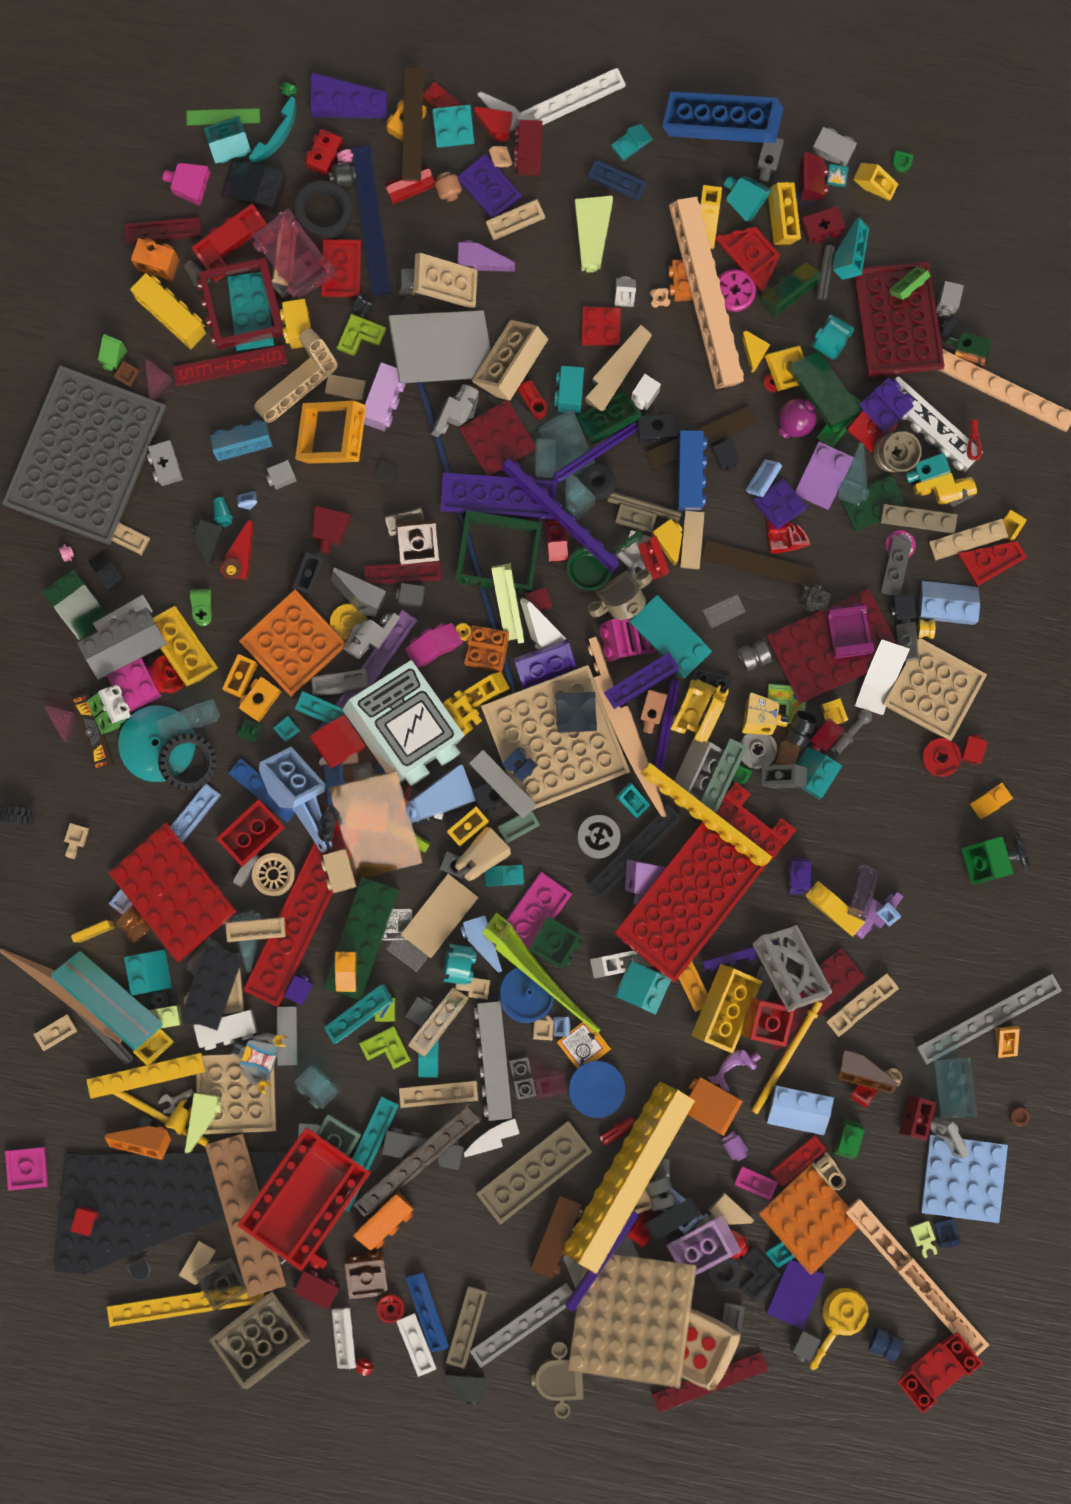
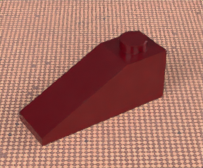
(825, 736)

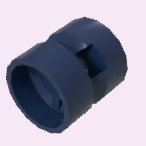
(524, 769)
(887, 1345)

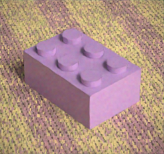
(383, 397)
(705, 1245)

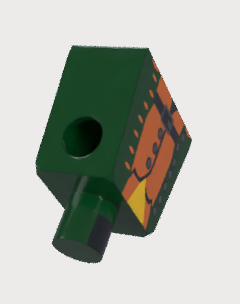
(971, 348)

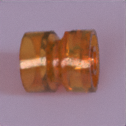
(133, 924)

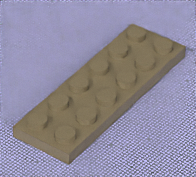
(534, 1172)

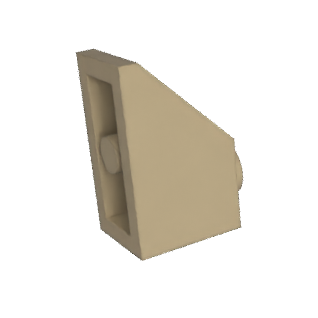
(729, 1210)

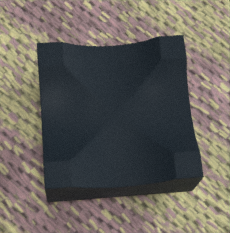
(576, 712)

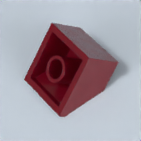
(813, 178)

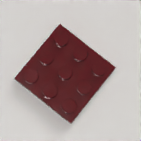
(497, 437)

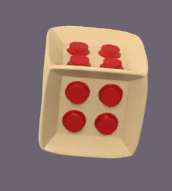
(707, 1349)

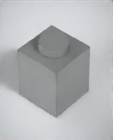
(280, 475)

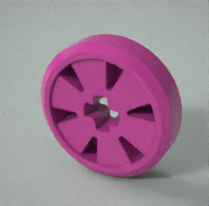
(744, 283)

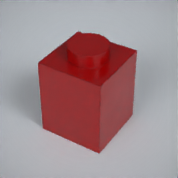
(974, 749)

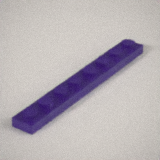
(556, 510)

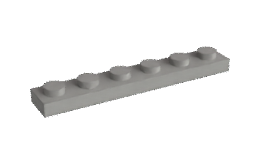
(521, 1325)

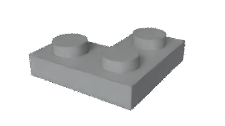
(949, 1131)

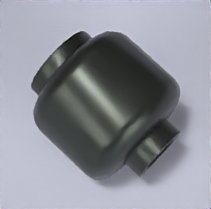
(342, 174)

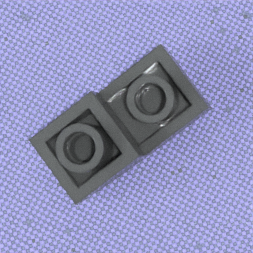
(522, 1077)

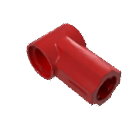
(532, 399)

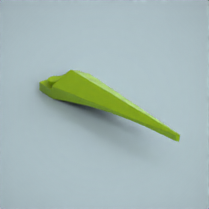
(512, 947)

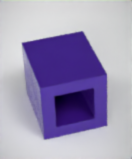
(299, 989)

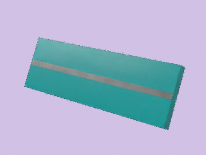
(107, 1000)

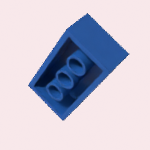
(690, 470)

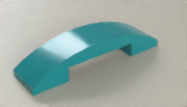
(261, 151)

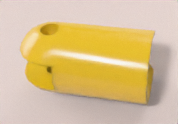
(179, 1118)

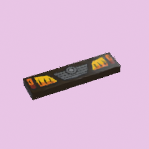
(93, 738)

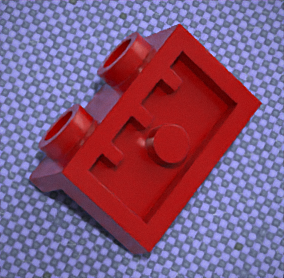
(653, 558)

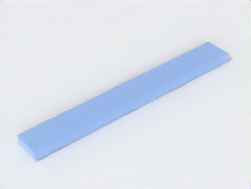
(183, 827)

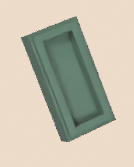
(517, 827)

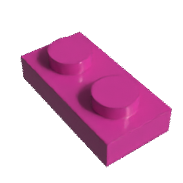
(755, 1183)

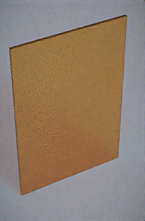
(376, 825)

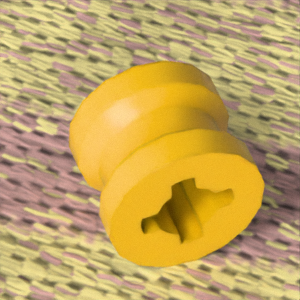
(926, 628)

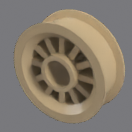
(256, 871)

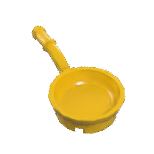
(844, 1314)

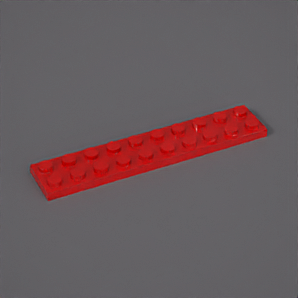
(302, 915)

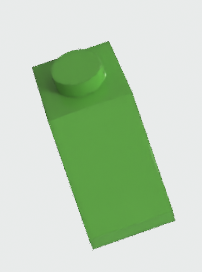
(111, 353)

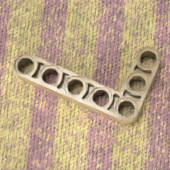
(300, 381)

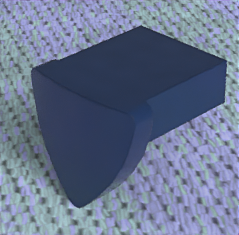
(947, 1233)

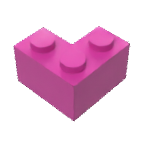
(433, 644)

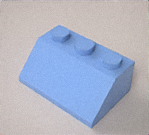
(949, 603)
(799, 1110)

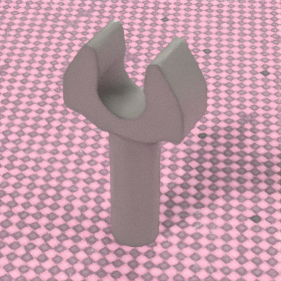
(631, 564)
(175, 1100)

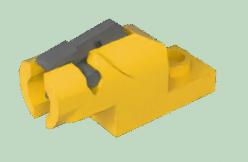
(948, 490)

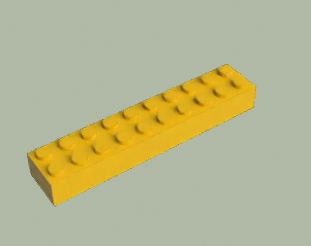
(628, 1176)

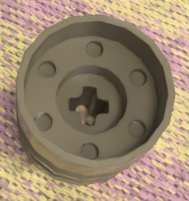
(907, 451)

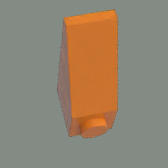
(143, 1141)

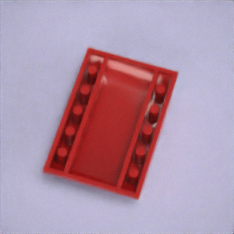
(303, 1198)

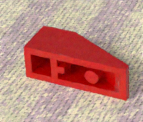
(242, 550)

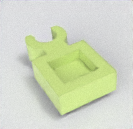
(923, 1236)

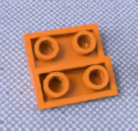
(487, 648)

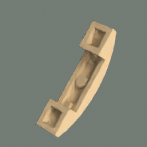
(862, 1004)

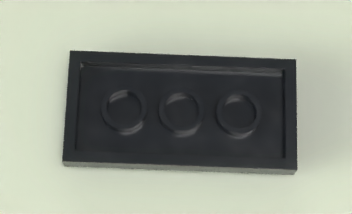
(211, 987)

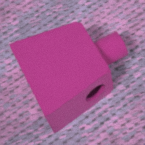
(188, 181)

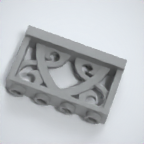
(782, 980)

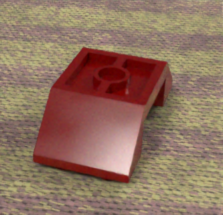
(938, 1370)

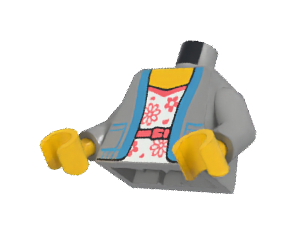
(259, 1058)

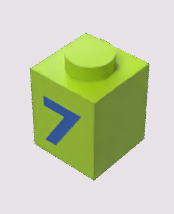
(388, 1014)

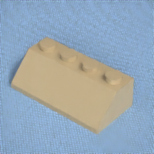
(510, 359)

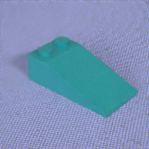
(670, 634)

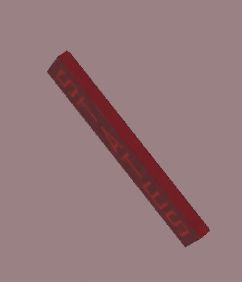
(230, 365)

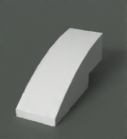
(492, 1138)

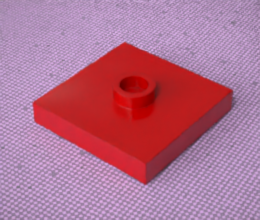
(866, 431)

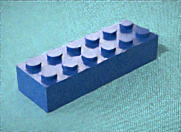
(723, 117)

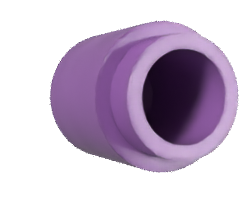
(734, 1146)

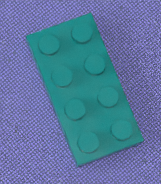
(249, 308)

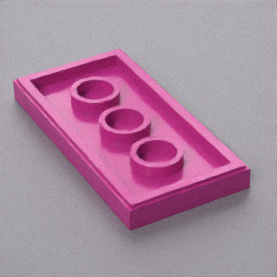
(542, 900)

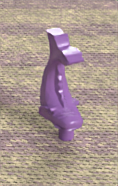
(738, 1057)

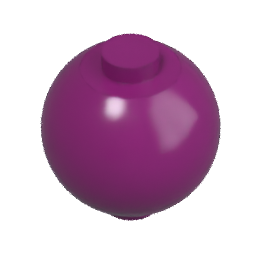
(796, 418)

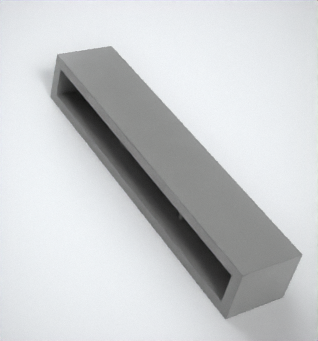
(494, 1061)

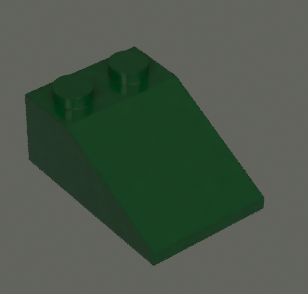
(75, 604)

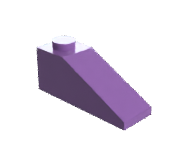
(481, 258)

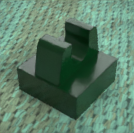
(249, 730)

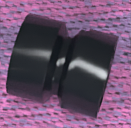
(802, 729)

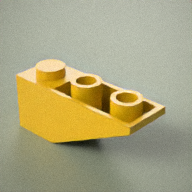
(710, 210)

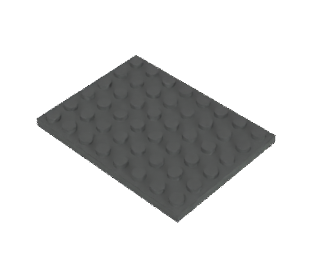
(84, 455)

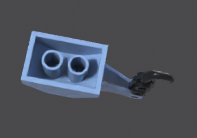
(295, 786)

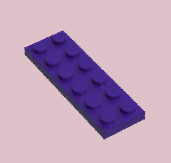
(492, 496)

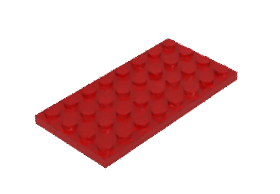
(688, 902)

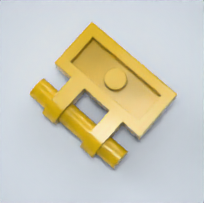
(459, 718)

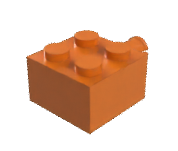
(155, 259)

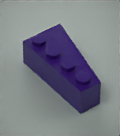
(345, 99)

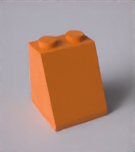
(712, 1105)

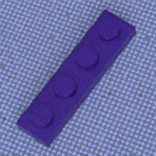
(641, 681)
(732, 959)

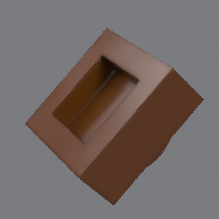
(126, 373)

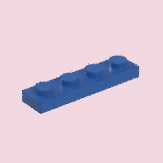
(254, 783)
(427, 1312)

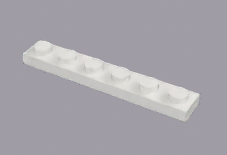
(574, 98)

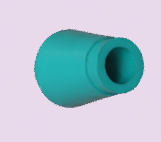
(222, 515)

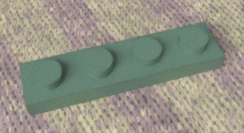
(723, 775)

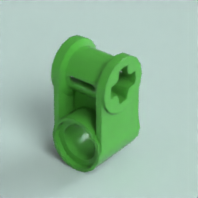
(201, 603)

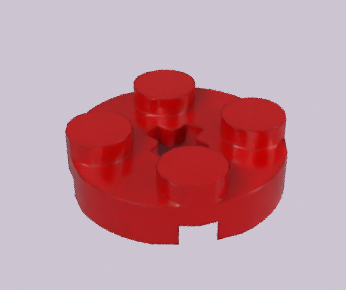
(158, 674)
(950, 763)

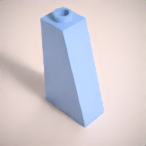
(443, 795)

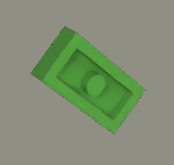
(909, 283)

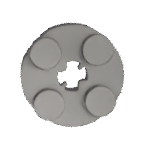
(767, 754)

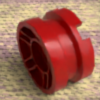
(386, 1315)

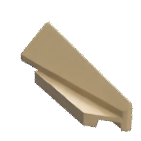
(616, 369)

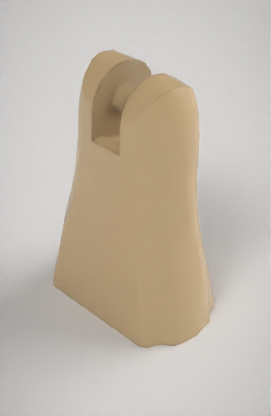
(483, 853)

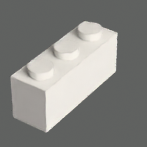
(231, 1027)

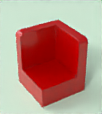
(84, 1220)

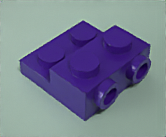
(887, 405)

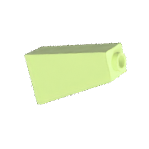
(592, 227)

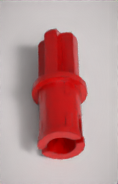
(617, 1131)

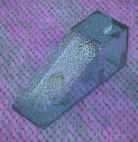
(855, 482)
(188, 719)
(248, 947)

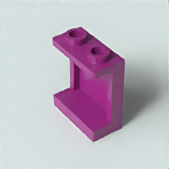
(849, 631)

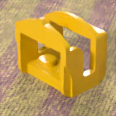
(694, 706)

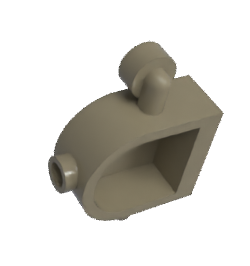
(621, 596)
(557, 1382)

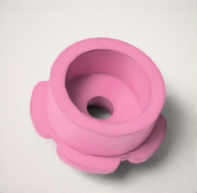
(345, 156)
(66, 553)

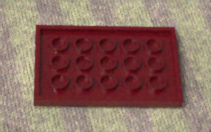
(897, 331)
(807, 651)

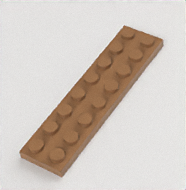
(237, 1191)

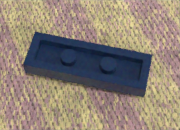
(617, 180)

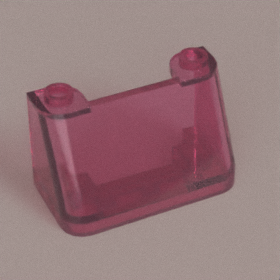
(293, 255)

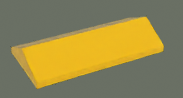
(183, 647)

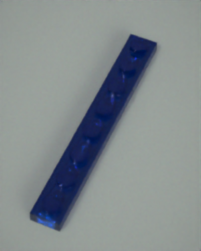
(371, 221)

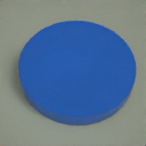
(523, 997)
(597, 1089)

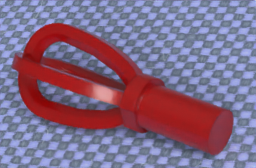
(974, 435)

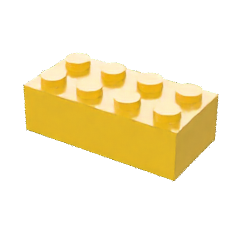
(168, 311)
(726, 1008)

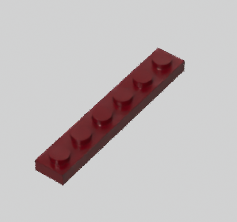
(688, 1391)

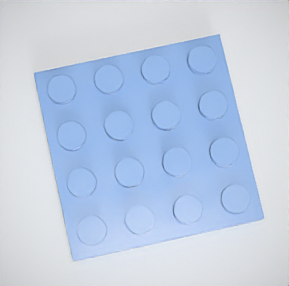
(964, 1186)

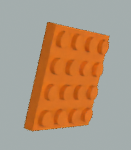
(293, 643)
(809, 1219)

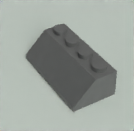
(122, 643)

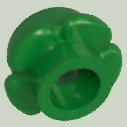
(288, 89)

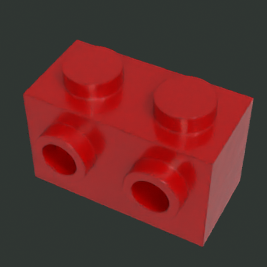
(323, 152)

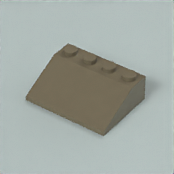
(259, 1340)

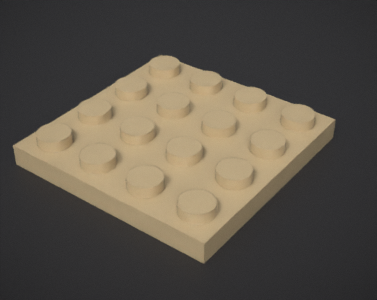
(935, 690)
(242, 1103)

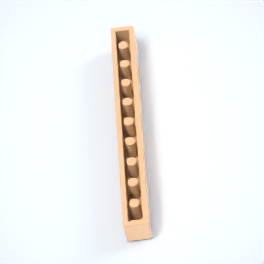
(706, 292)

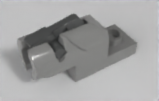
(457, 410)
(369, 634)

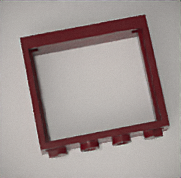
(249, 337)

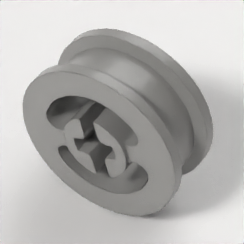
(585, 832)

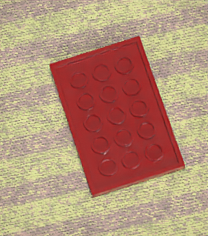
(172, 892)

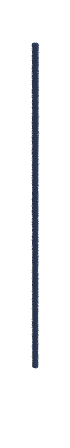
(470, 547)

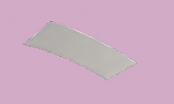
(881, 676)

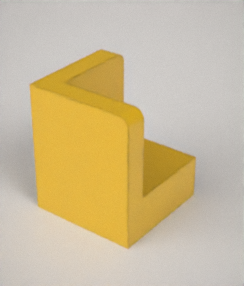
(1013, 524)
(834, 711)

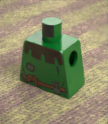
(849, 1139)

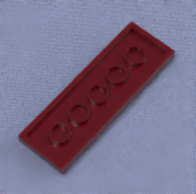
(841, 976)

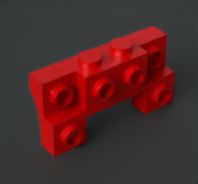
(228, 238)
(767, 839)

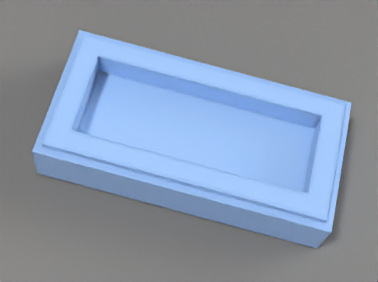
(763, 478)

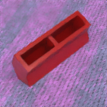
(400, 190)

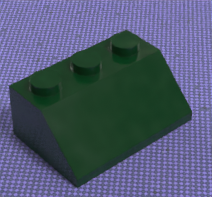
(790, 289)

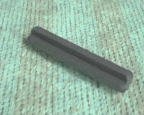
(826, 272)

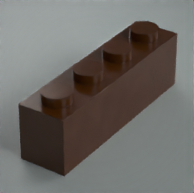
(556, 1235)

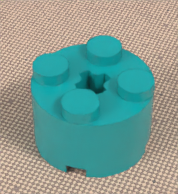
(833, 337)
(458, 964)

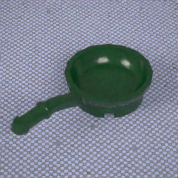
(590, 573)

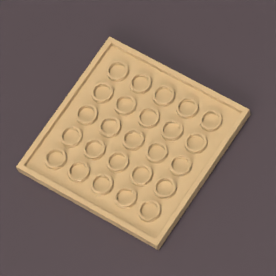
(564, 760)
(634, 1321)

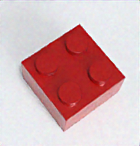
(768, 1022)

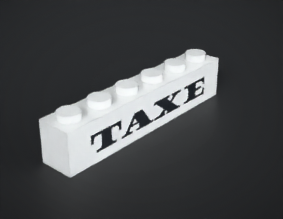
(937, 430)

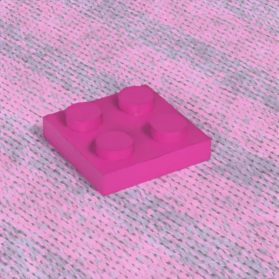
(26, 1168)

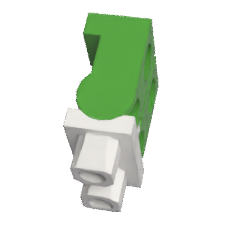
(110, 708)

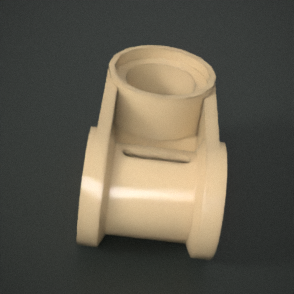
(828, 1171)

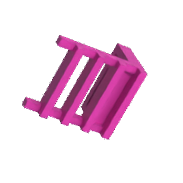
(617, 642)

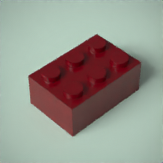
(528, 147)

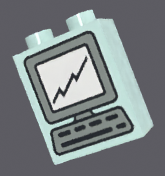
(404, 724)

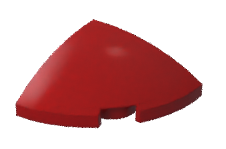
(785, 538)

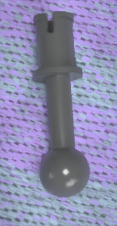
(863, 717)

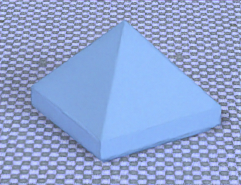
(247, 500)
(888, 914)
(562, 1026)

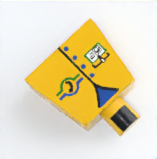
(762, 715)

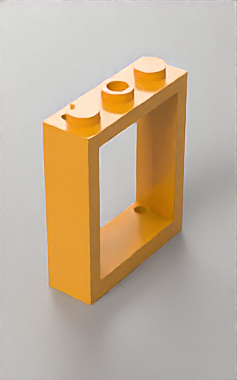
(351, 438)

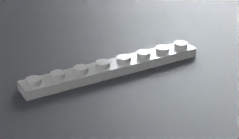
(988, 1019)

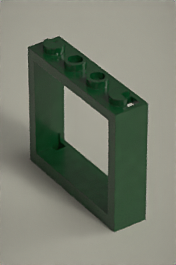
(501, 522)

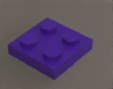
(780, 504)

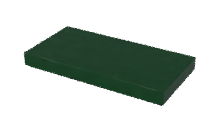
(824, 389)

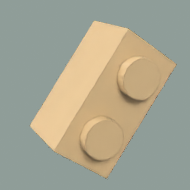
(339, 871)

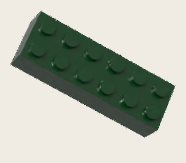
(365, 932)

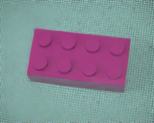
(135, 684)

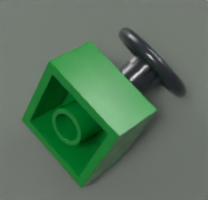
(993, 859)

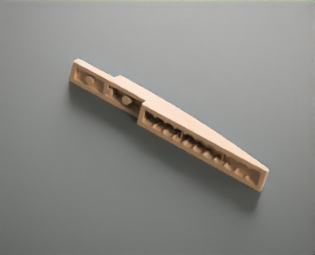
(623, 725)
(915, 1276)

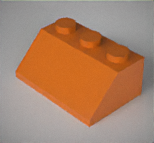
(384, 1222)

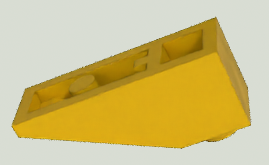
(485, 690)
(833, 908)

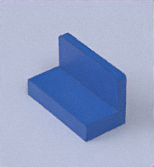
(333, 777)

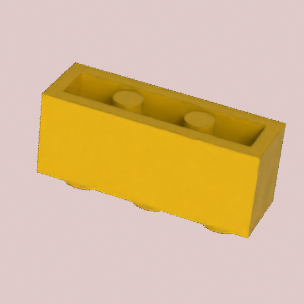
(784, 214)

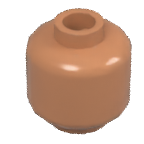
(448, 186)

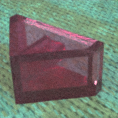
(157, 380)
(62, 720)
(550, 1085)

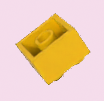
(296, 318)

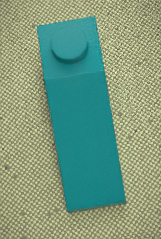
(851, 253)

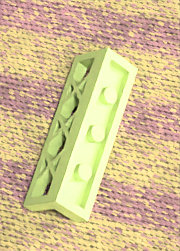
(508, 601)

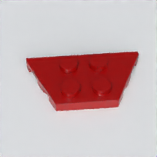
(751, 254)

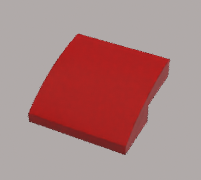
(337, 741)

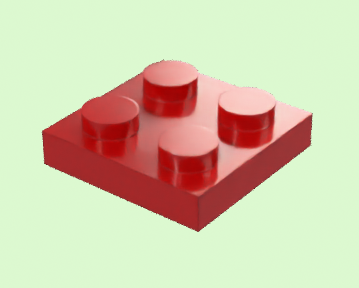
(601, 326)

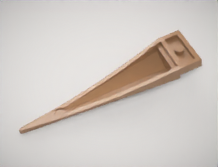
(43, 976)

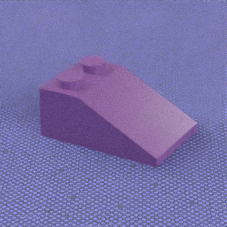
(823, 475)

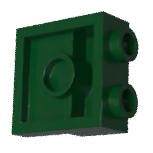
(555, 943)

